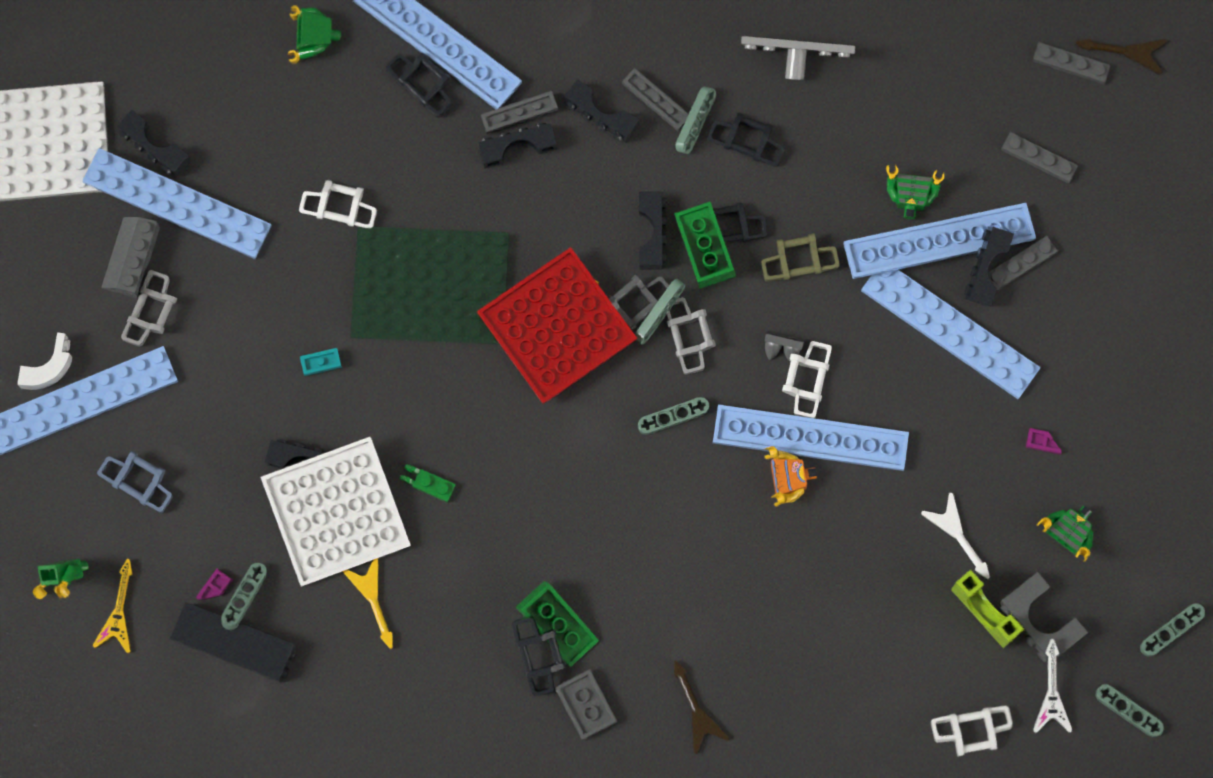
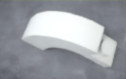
(50, 373)

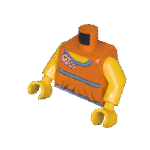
(788, 475)

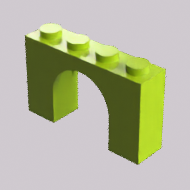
(1000, 627)

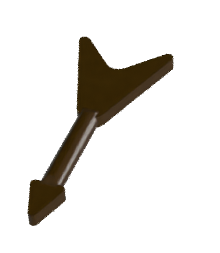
(1138, 52)
(701, 722)

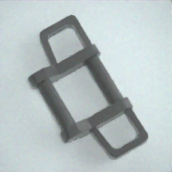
(636, 282)

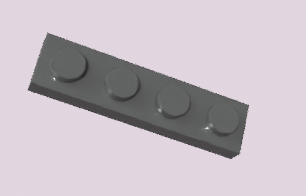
(1071, 63)
(655, 99)
(519, 112)
(1039, 157)
(1022, 263)

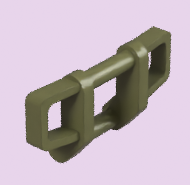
(815, 268)

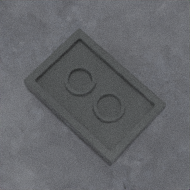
(585, 704)

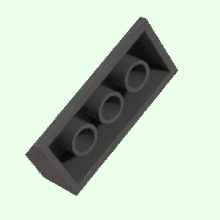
(131, 256)

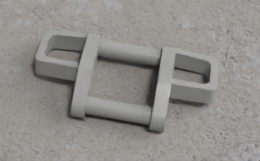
(149, 327)
(681, 352)

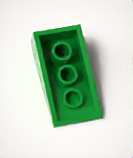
(705, 245)
(554, 613)

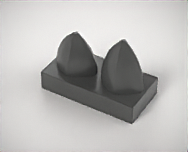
(774, 342)

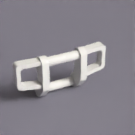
(322, 213)
(820, 366)
(956, 719)

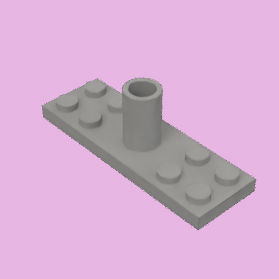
(797, 52)

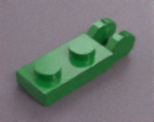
(429, 483)

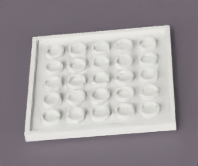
(50, 139)
(335, 511)

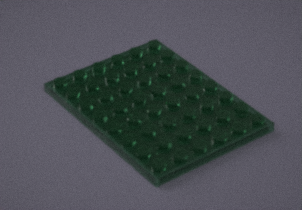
(426, 284)

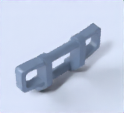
(127, 466)

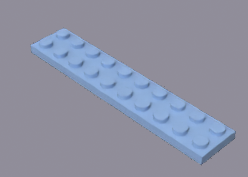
(445, 48)
(176, 203)
(934, 240)
(952, 330)
(85, 399)
(811, 437)

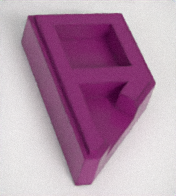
(1042, 441)
(215, 586)

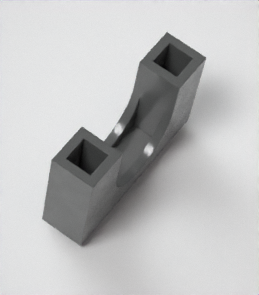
(1018, 604)

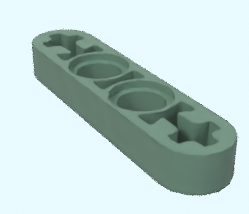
(695, 120)
(659, 311)
(674, 418)
(242, 595)
(1173, 631)
(1130, 709)

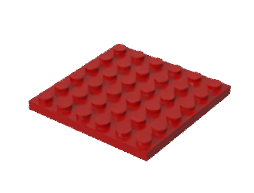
(557, 325)

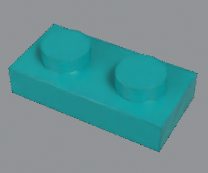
(320, 361)

